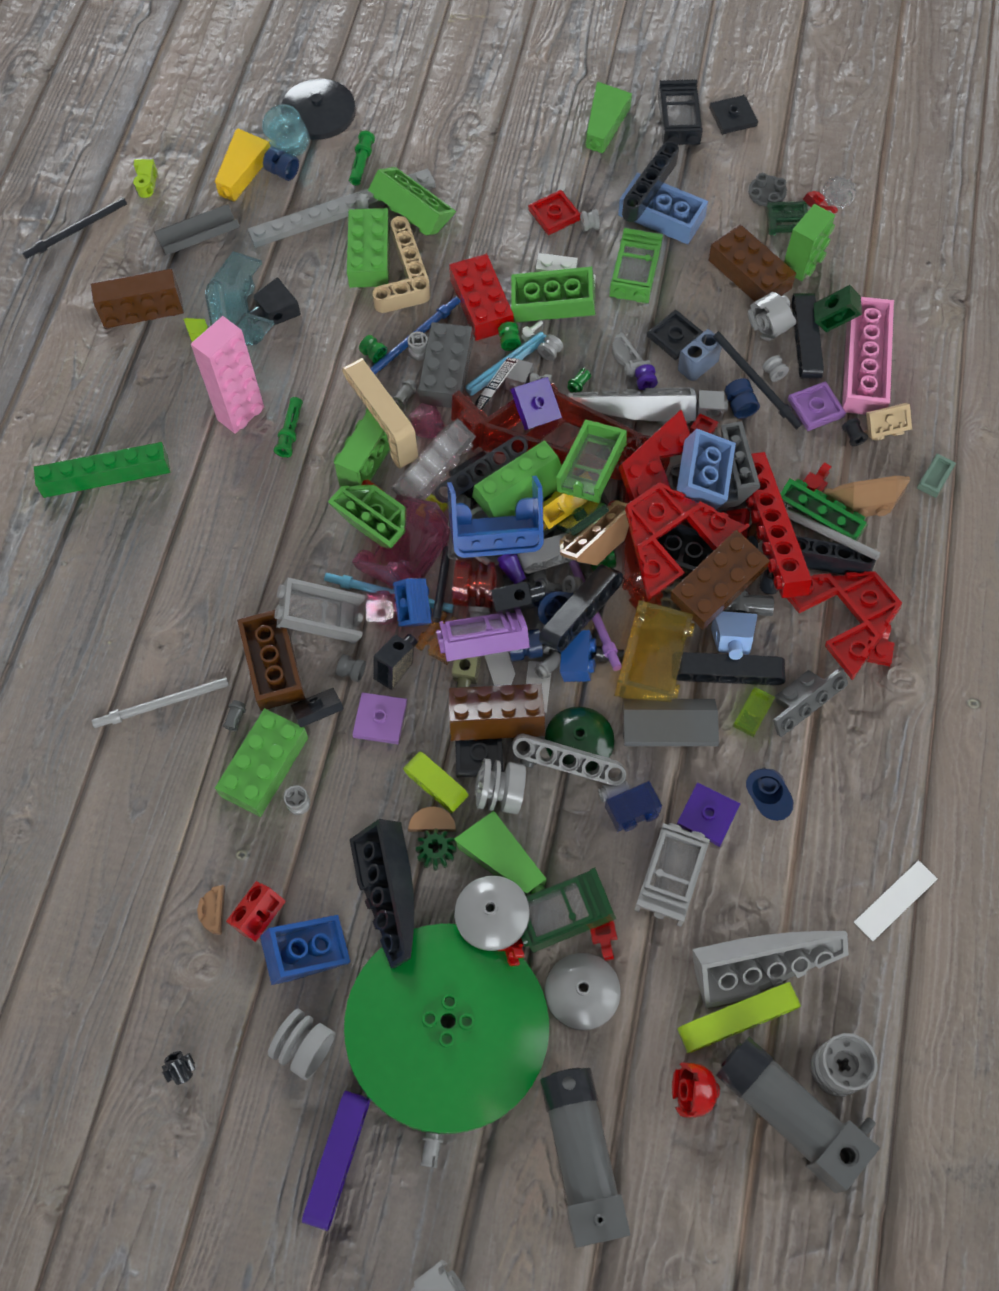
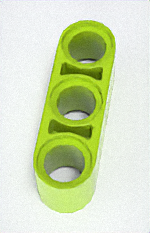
(435, 782)

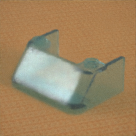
(228, 296)

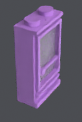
(483, 635)

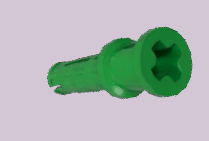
(363, 151)
(287, 434)

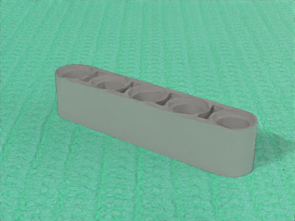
(545, 557)
(577, 767)

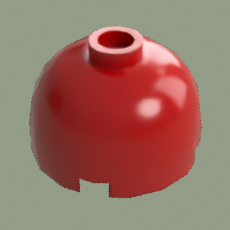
(695, 1090)

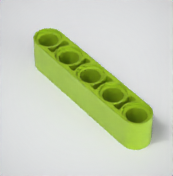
(738, 1017)

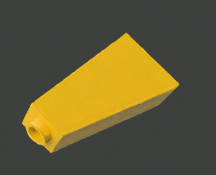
(240, 164)

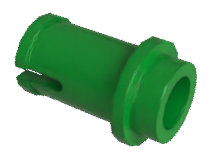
(576, 384)

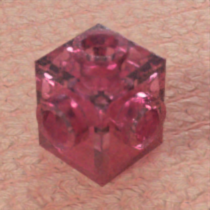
(426, 421)
(381, 607)

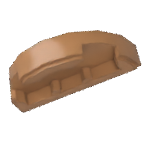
(430, 818)
(211, 909)

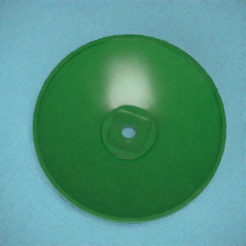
(435, 1074)

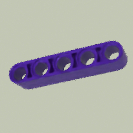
(336, 1161)

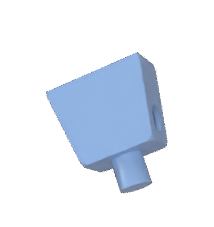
(734, 633)

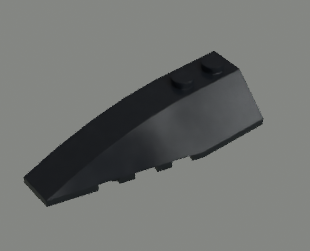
(386, 879)

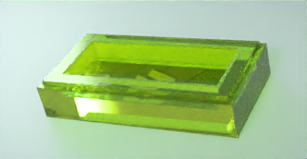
(753, 711)

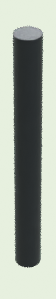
(441, 586)

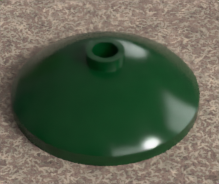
(597, 732)

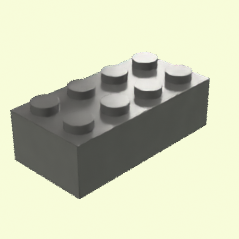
(445, 363)

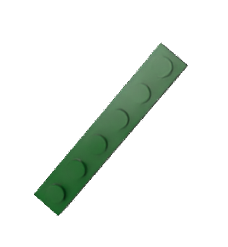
(101, 469)

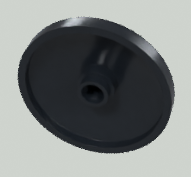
(323, 106)

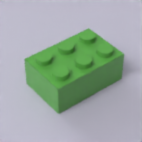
(809, 241)

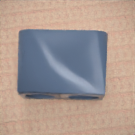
(692, 367)

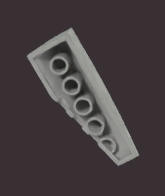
(652, 405)
(751, 964)

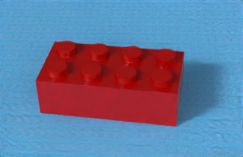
(480, 295)

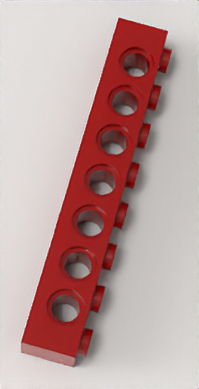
(777, 533)

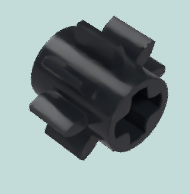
(178, 1067)

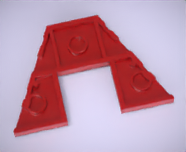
(645, 467)
(658, 513)
(869, 602)

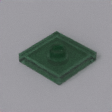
(582, 517)

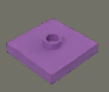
(816, 406)
(380, 718)

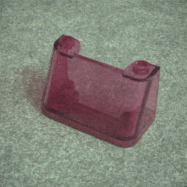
(415, 550)

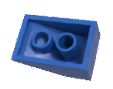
(304, 948)

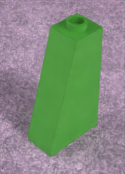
(607, 114)
(500, 853)

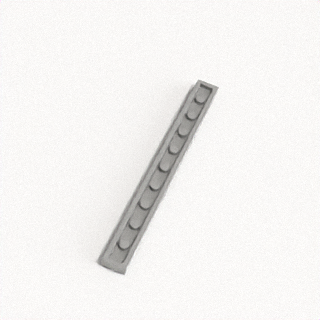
(321, 214)

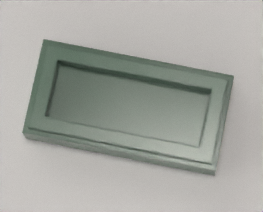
(936, 475)

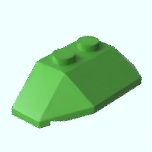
(371, 513)

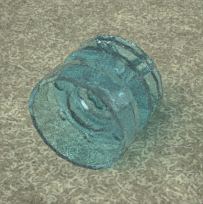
(286, 129)

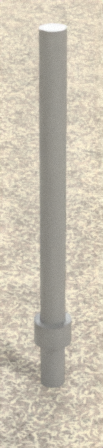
(826, 531)
(117, 716)

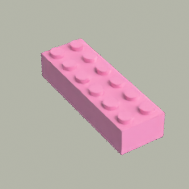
(868, 357)
(228, 374)

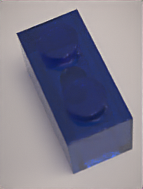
(633, 807)

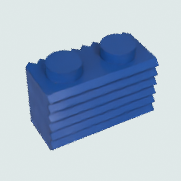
(412, 602)

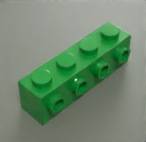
(822, 510)

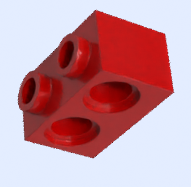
(255, 911)

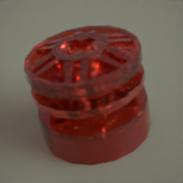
(473, 583)

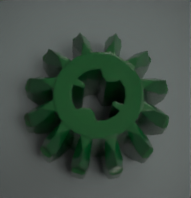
(427, 845)

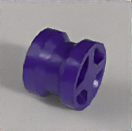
(646, 377)

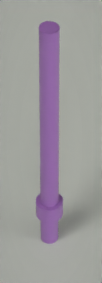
(609, 648)

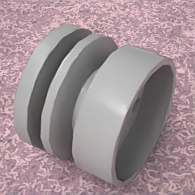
(500, 786)
(298, 1043)
(857, 1067)

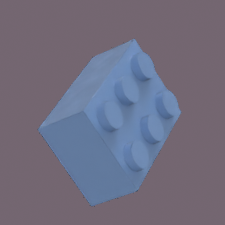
(706, 468)

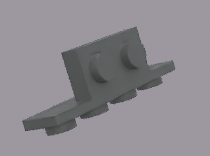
(805, 697)

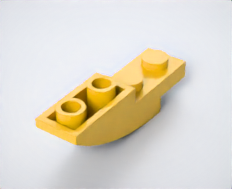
(559, 507)

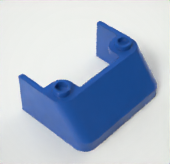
(497, 534)

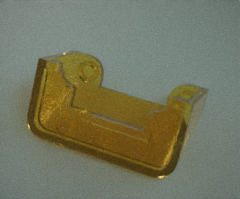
(654, 653)

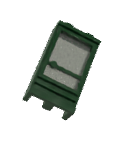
(566, 910)

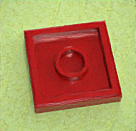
(554, 212)

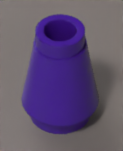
(511, 567)

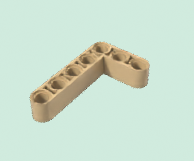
(416, 286)
(385, 411)

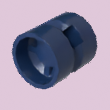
(281, 163)
(741, 398)
(534, 651)

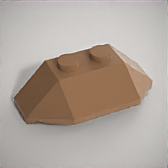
(870, 496)
(599, 538)

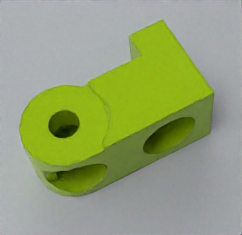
(145, 178)

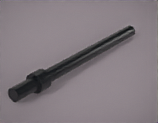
(41, 246)
(784, 410)

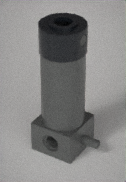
(799, 1116)
(589, 1184)

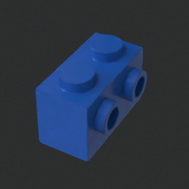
(577, 659)

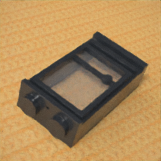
(680, 112)

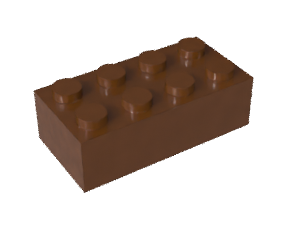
(751, 264)
(137, 298)
(719, 579)
(270, 661)
(496, 712)

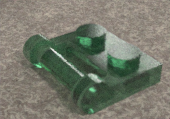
(784, 212)

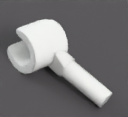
(528, 332)

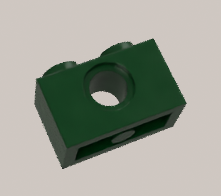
(838, 308)

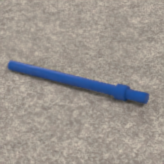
(442, 312)

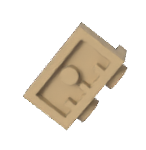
(888, 421)

